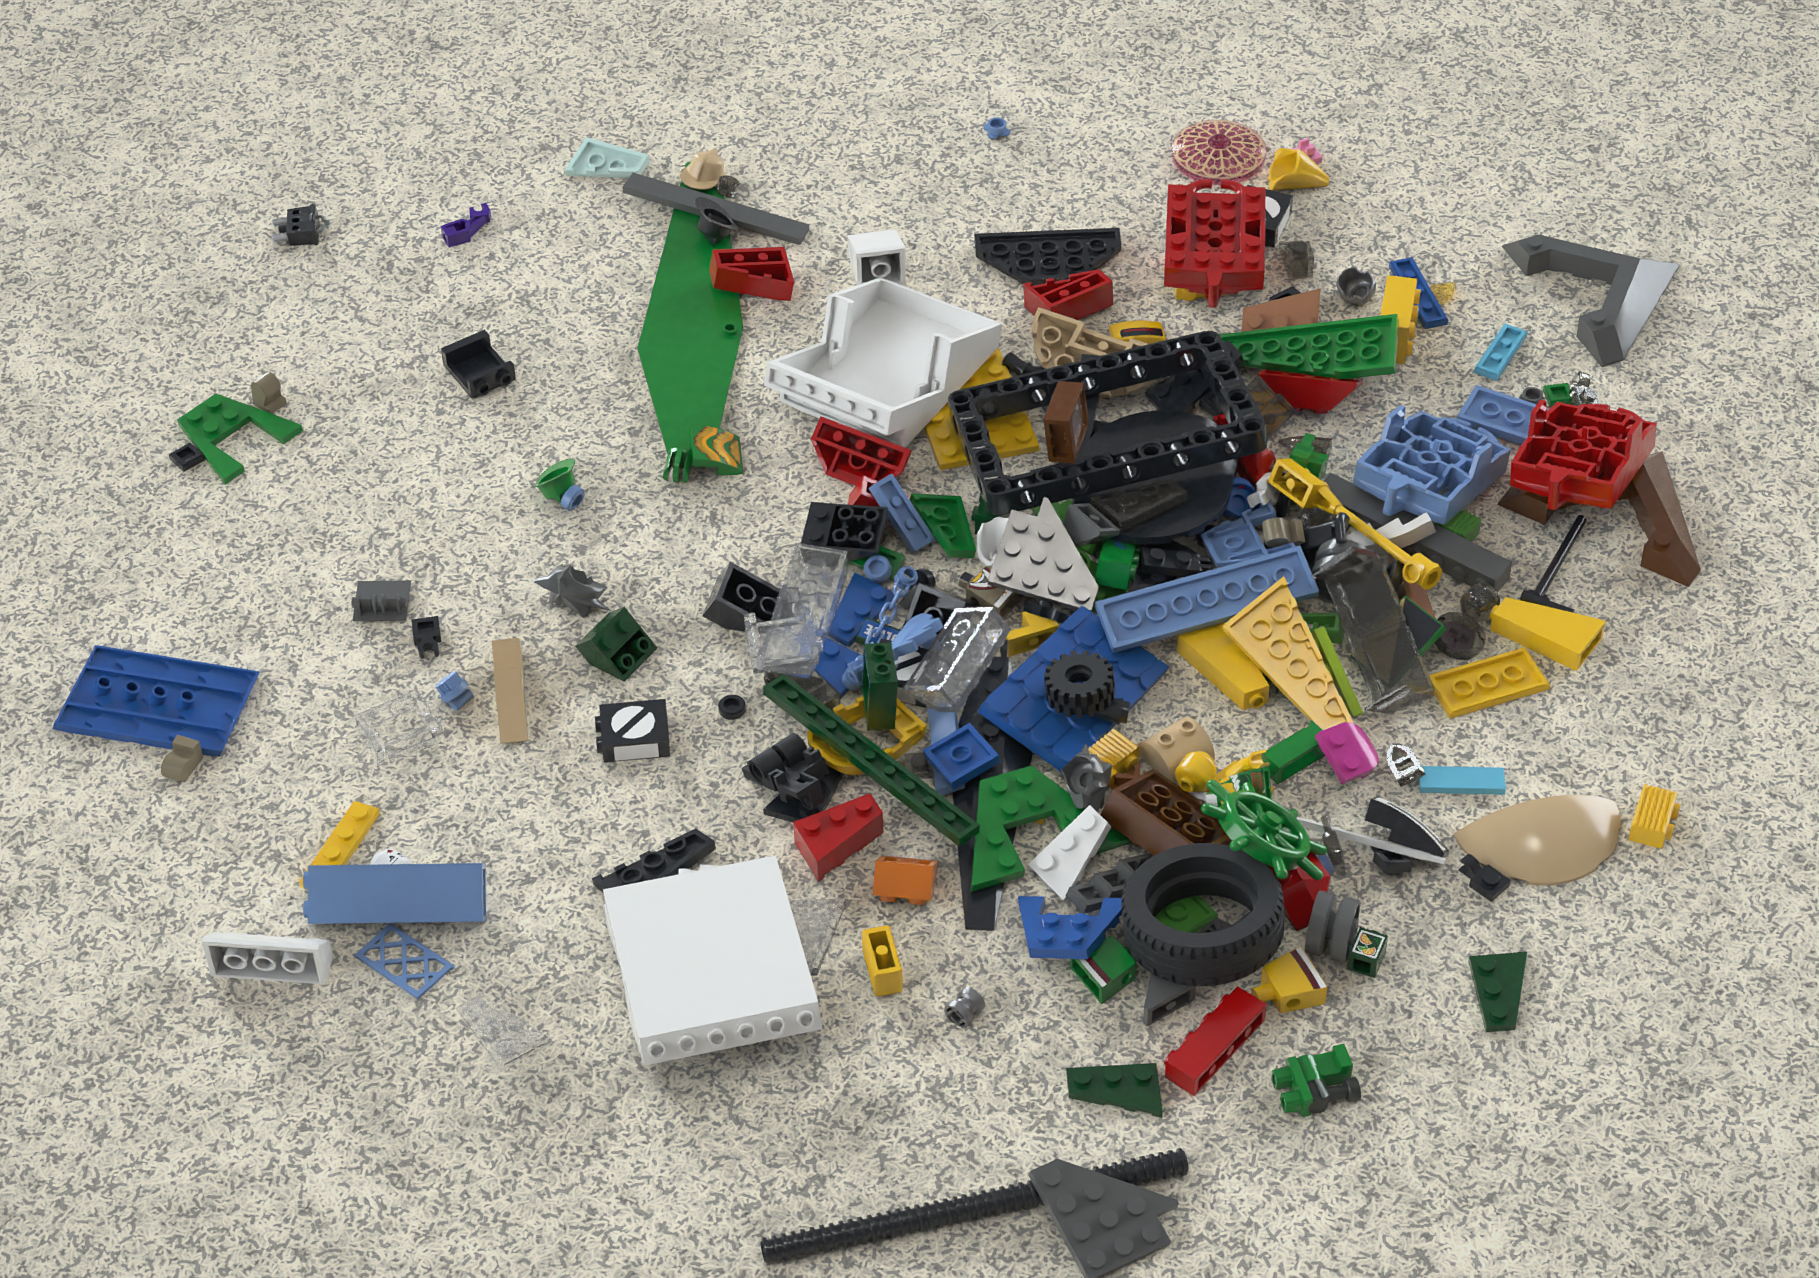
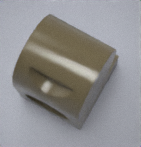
(267, 393)
(1281, 532)
(182, 759)

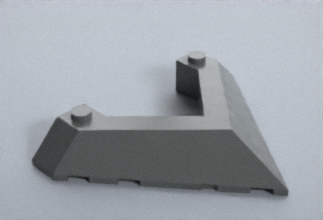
(1630, 300)

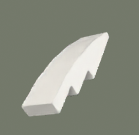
(1397, 533)

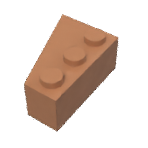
(1283, 312)

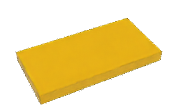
(1488, 682)

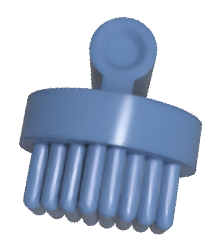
(454, 690)

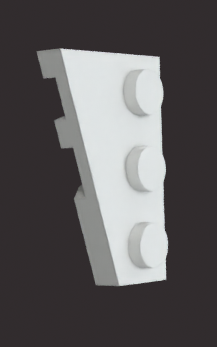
(1067, 855)

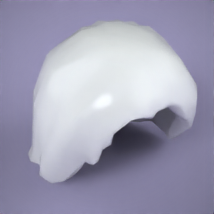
(989, 539)

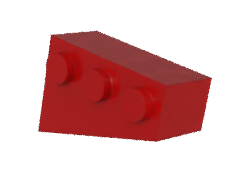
(753, 272)
(1074, 297)
(837, 833)

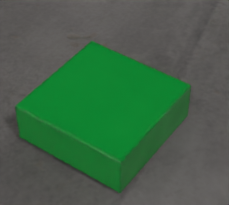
(1557, 393)

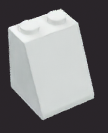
(877, 256)

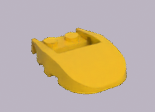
(908, 730)

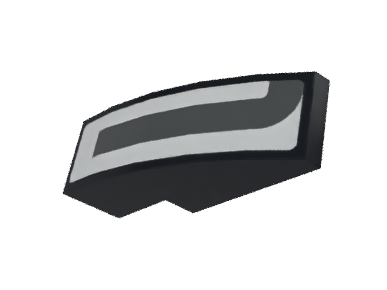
(1404, 827)

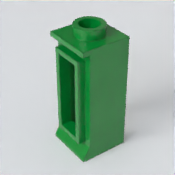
(1293, 753)

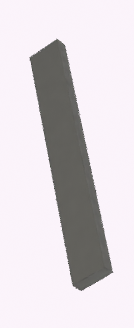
(741, 215)

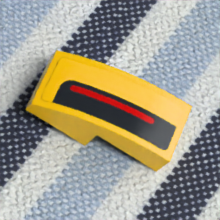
(1140, 330)

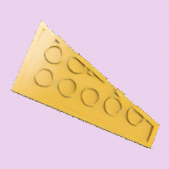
(1284, 650)

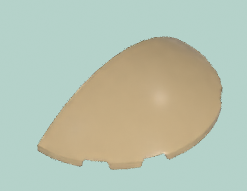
(1064, 340)
(1545, 838)

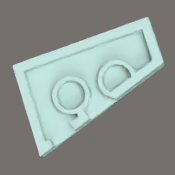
(606, 160)

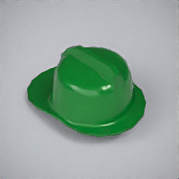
(556, 479)

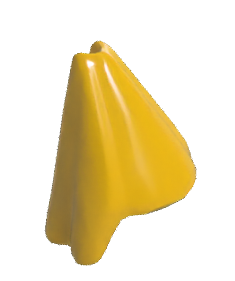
(1295, 171)

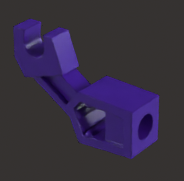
(462, 230)

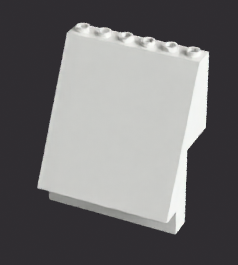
(885, 360)
(710, 960)

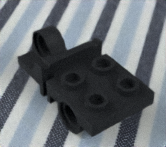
(790, 770)

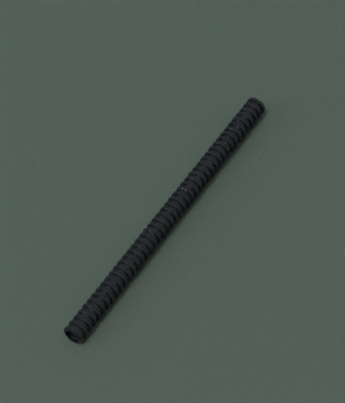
(953, 1210)

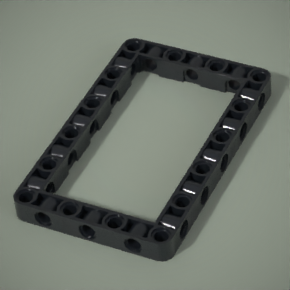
(1109, 469)

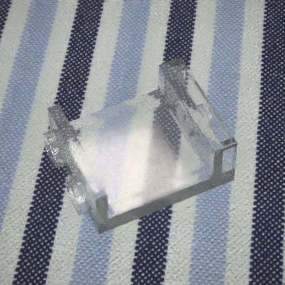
(783, 642)

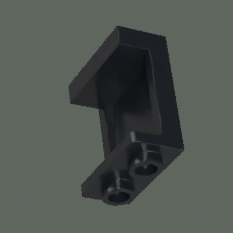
(477, 364)

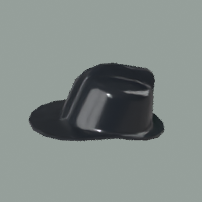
(713, 220)

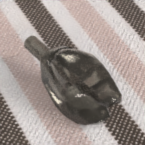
(1334, 848)

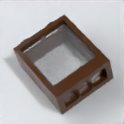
(1066, 422)

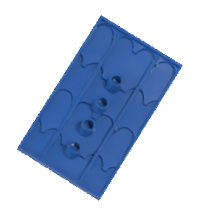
(154, 696)
(1021, 702)

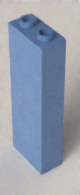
(395, 893)

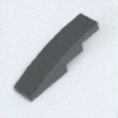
(1105, 884)

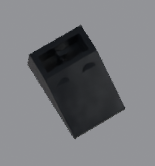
(845, 528)

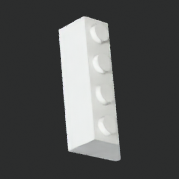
(268, 957)

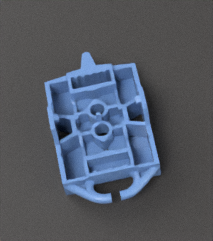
(1423, 457)

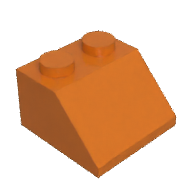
(905, 879)

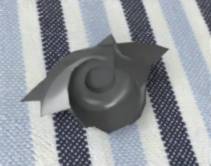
(573, 589)
(1087, 779)

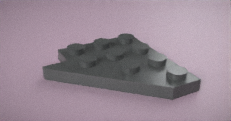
(1101, 1217)

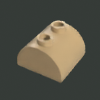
(1170, 745)

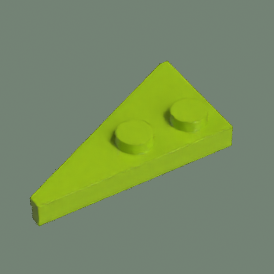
(1337, 672)

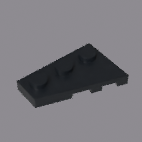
(795, 810)

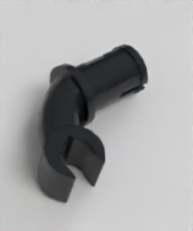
(1019, 366)

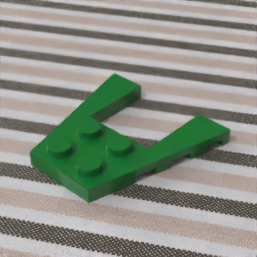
(221, 417)

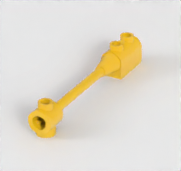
(1312, 492)

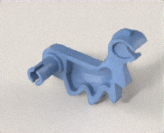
(916, 632)

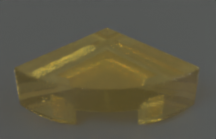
(1443, 292)

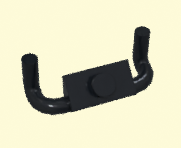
(1321, 533)

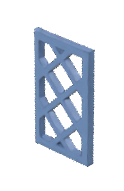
(401, 981)

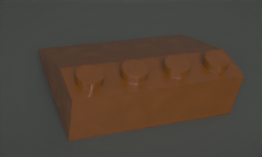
(1160, 815)

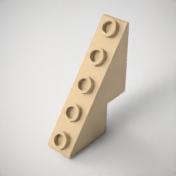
(510, 690)

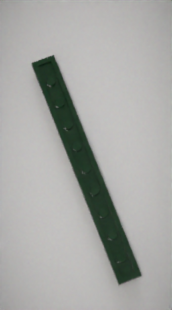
(871, 760)

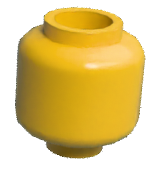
(1195, 771)

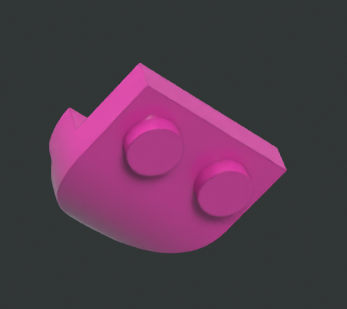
(1348, 751)

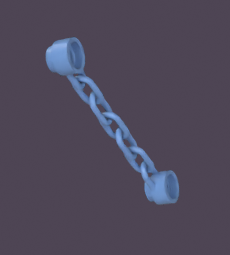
(903, 583)

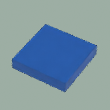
(961, 756)

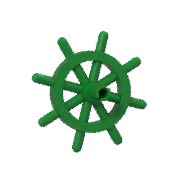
(1264, 830)

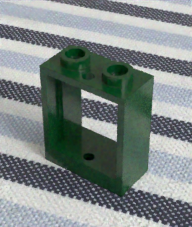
(879, 686)

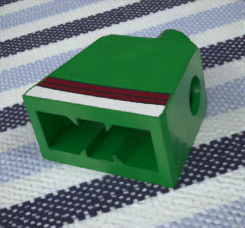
(1106, 970)

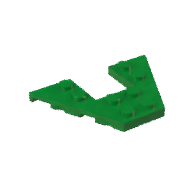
(1012, 802)

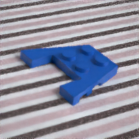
(1066, 935)

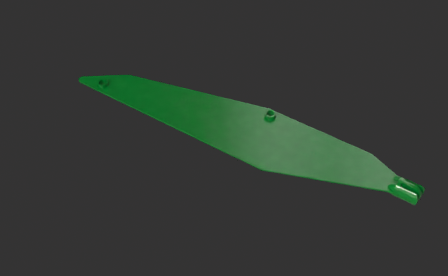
(688, 338)

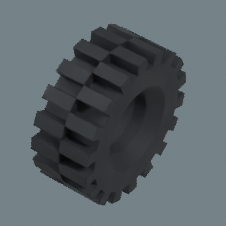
(1079, 697)

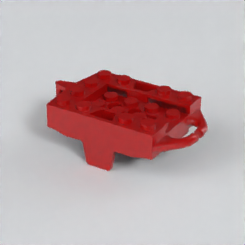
(1210, 243)
(1572, 448)

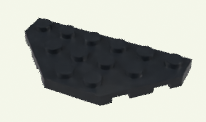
(1047, 254)

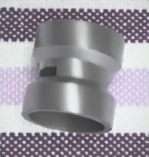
(966, 1005)

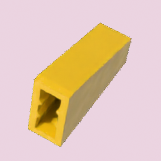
(1548, 631)
(1224, 665)

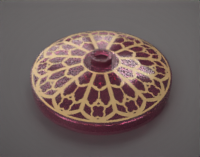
(1218, 151)

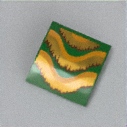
(715, 449)

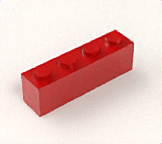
(1214, 1040)

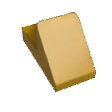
(1031, 635)

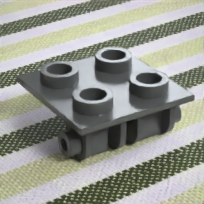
(381, 600)

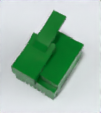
(1307, 458)

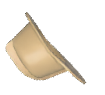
(703, 170)

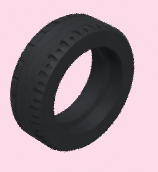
(1202, 957)

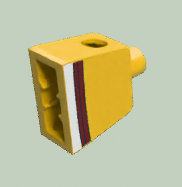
(1291, 983)

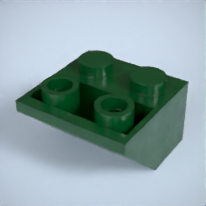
(617, 645)

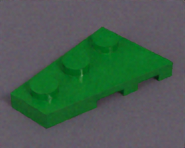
(947, 522)

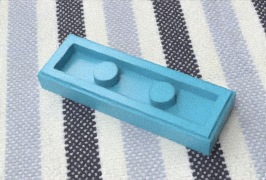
(1500, 352)
(1463, 780)

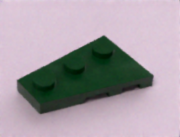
(1498, 988)
(1117, 1085)

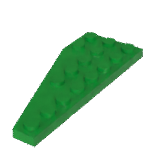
(1323, 349)

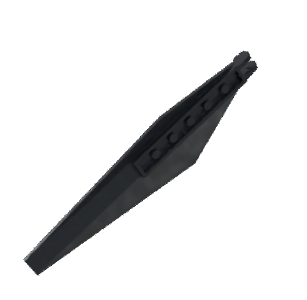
(983, 905)

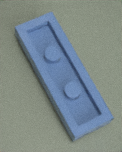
(902, 513)

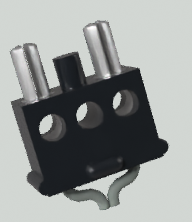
(300, 226)

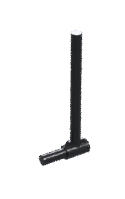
(1538, 595)

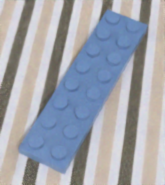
(1200, 599)

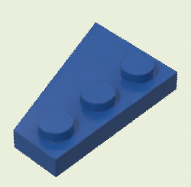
(860, 600)

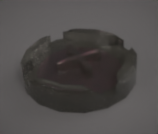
(1462, 637)

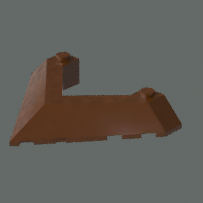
(1656, 509)

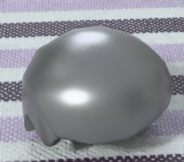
(1357, 283)

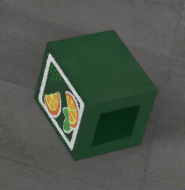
(1367, 952)

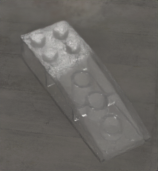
(812, 580)

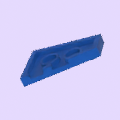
(834, 663)

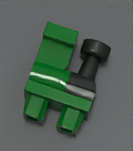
(1309, 1080)

